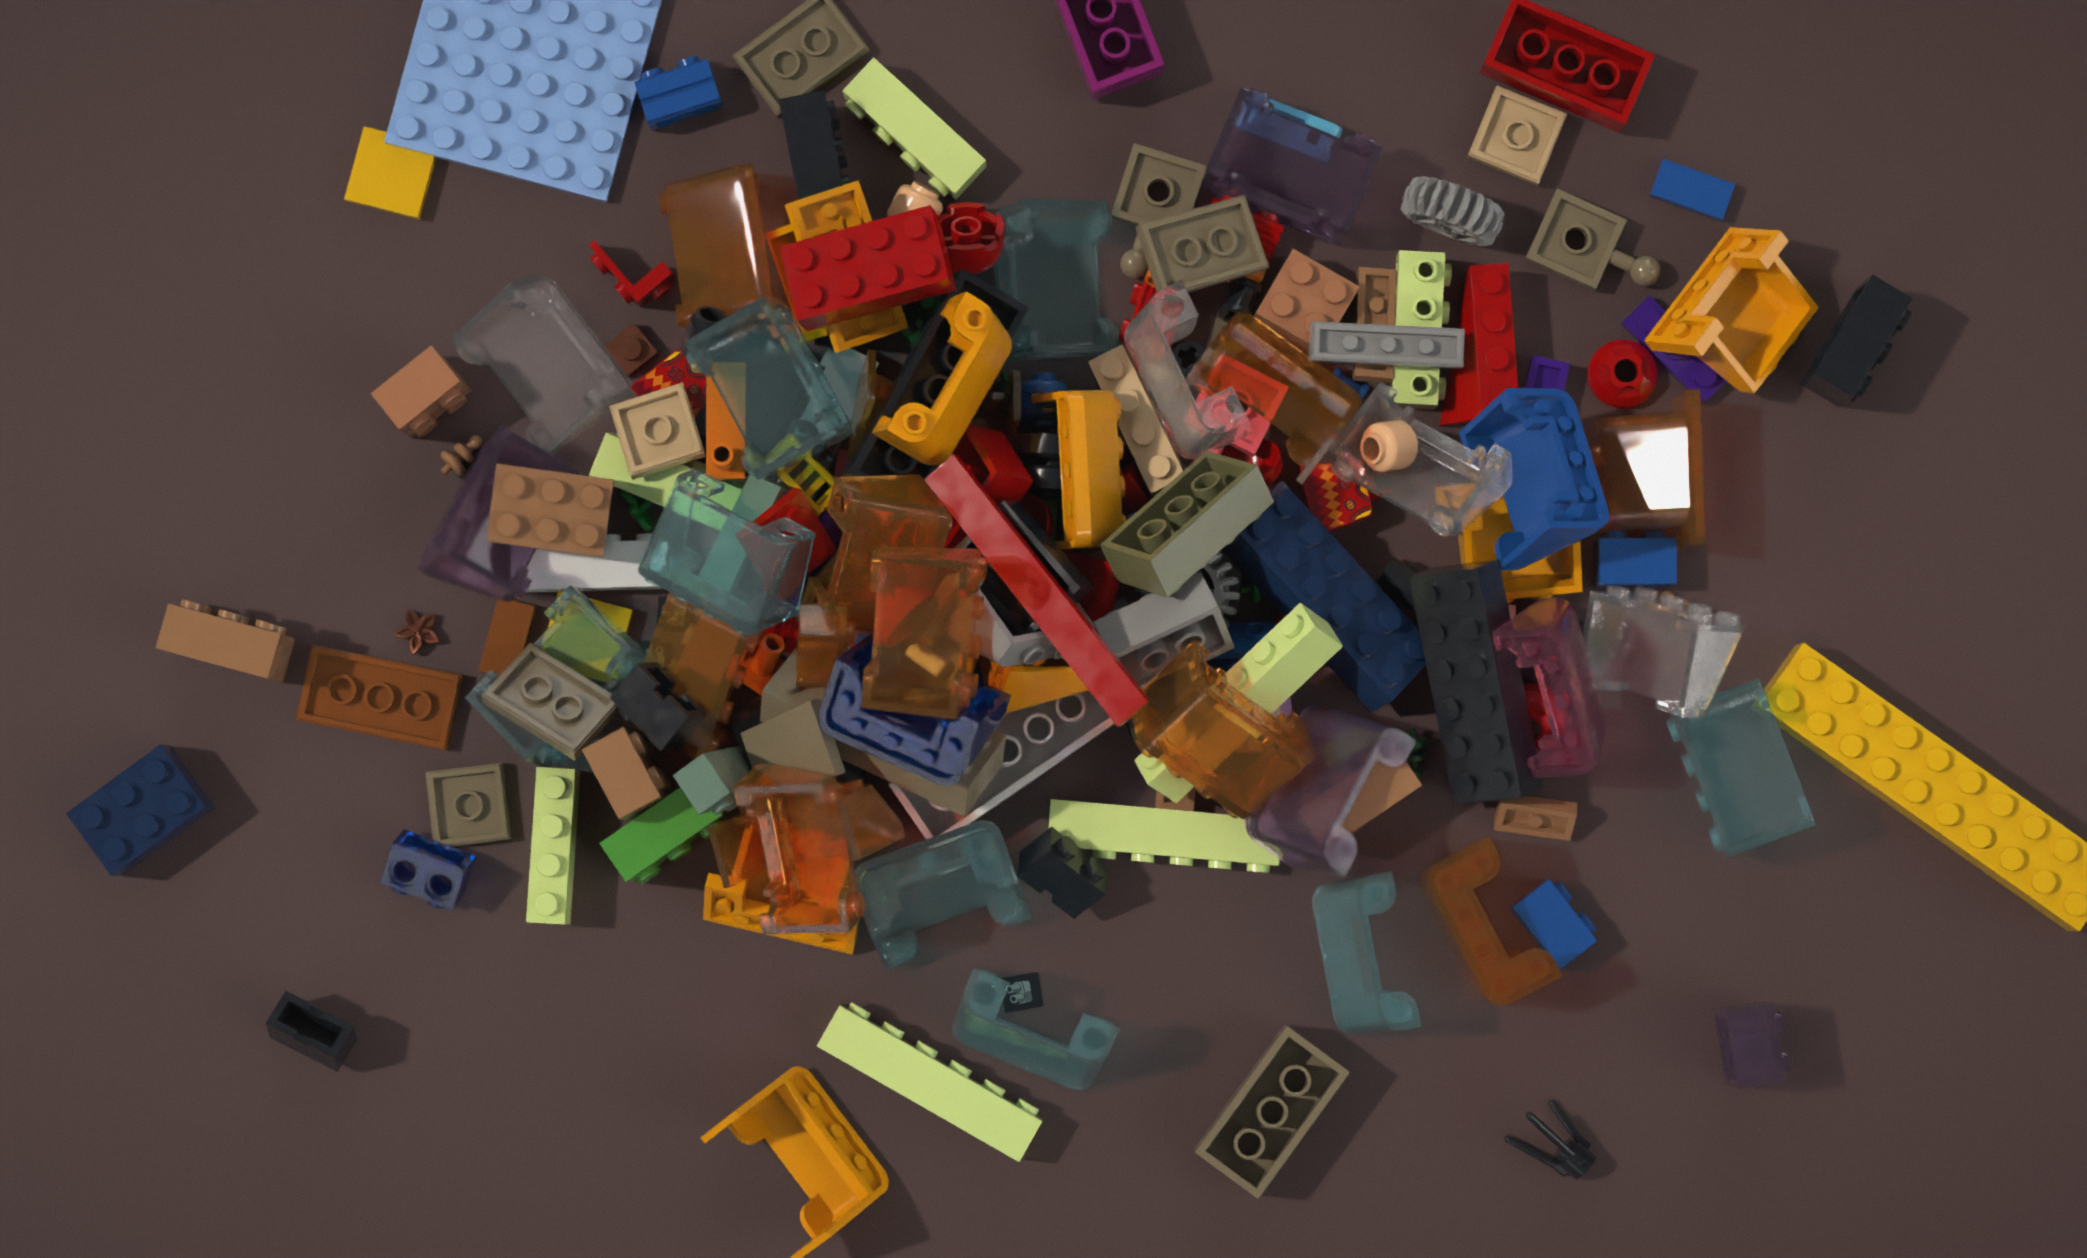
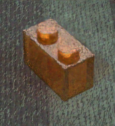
(821, 640)

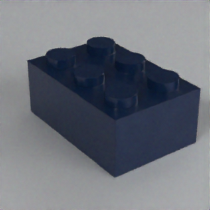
(140, 810)

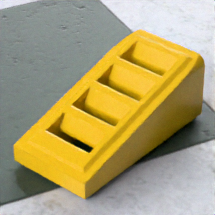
(824, 476)

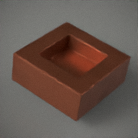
(631, 350)

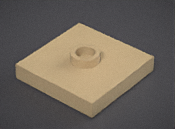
(1517, 135)
(657, 431)

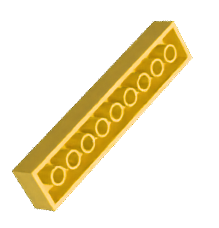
(1932, 784)

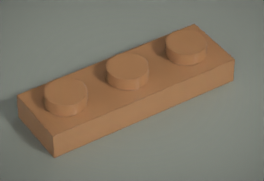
(1375, 305)

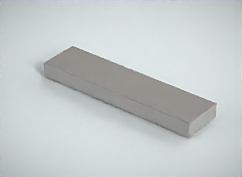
(1386, 345)

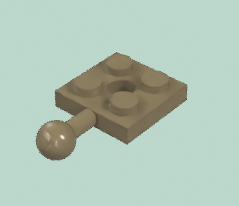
(1136, 206)
(1601, 234)

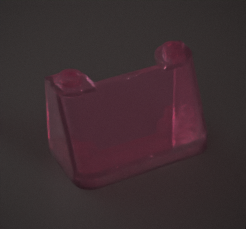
(1552, 642)

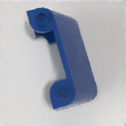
(1555, 481)

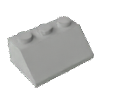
(1159, 628)

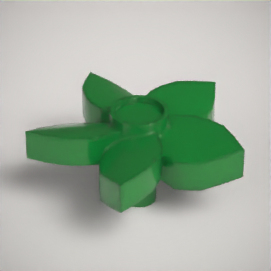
(638, 511)

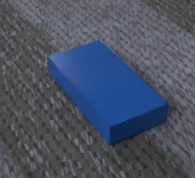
(1692, 190)

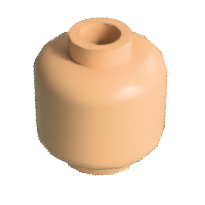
(913, 197)
(1389, 445)

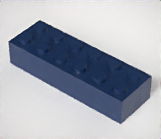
(1301, 562)

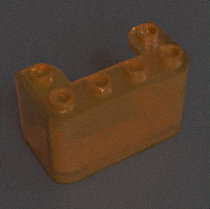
(1219, 735)
(1449, 892)

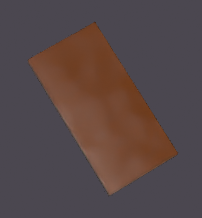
(379, 697)

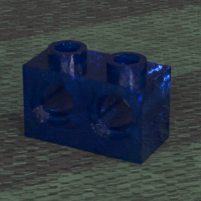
(429, 860)

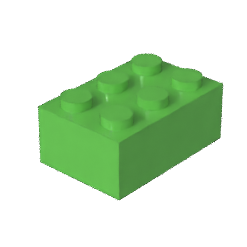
(658, 835)

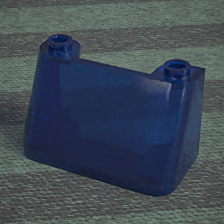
(920, 744)

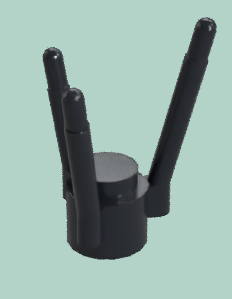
(1572, 1156)

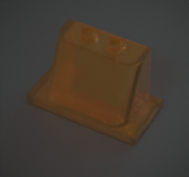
(1654, 471)

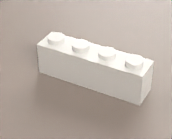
(614, 571)

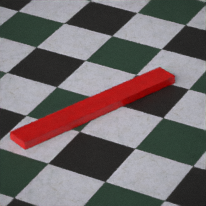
(1037, 590)

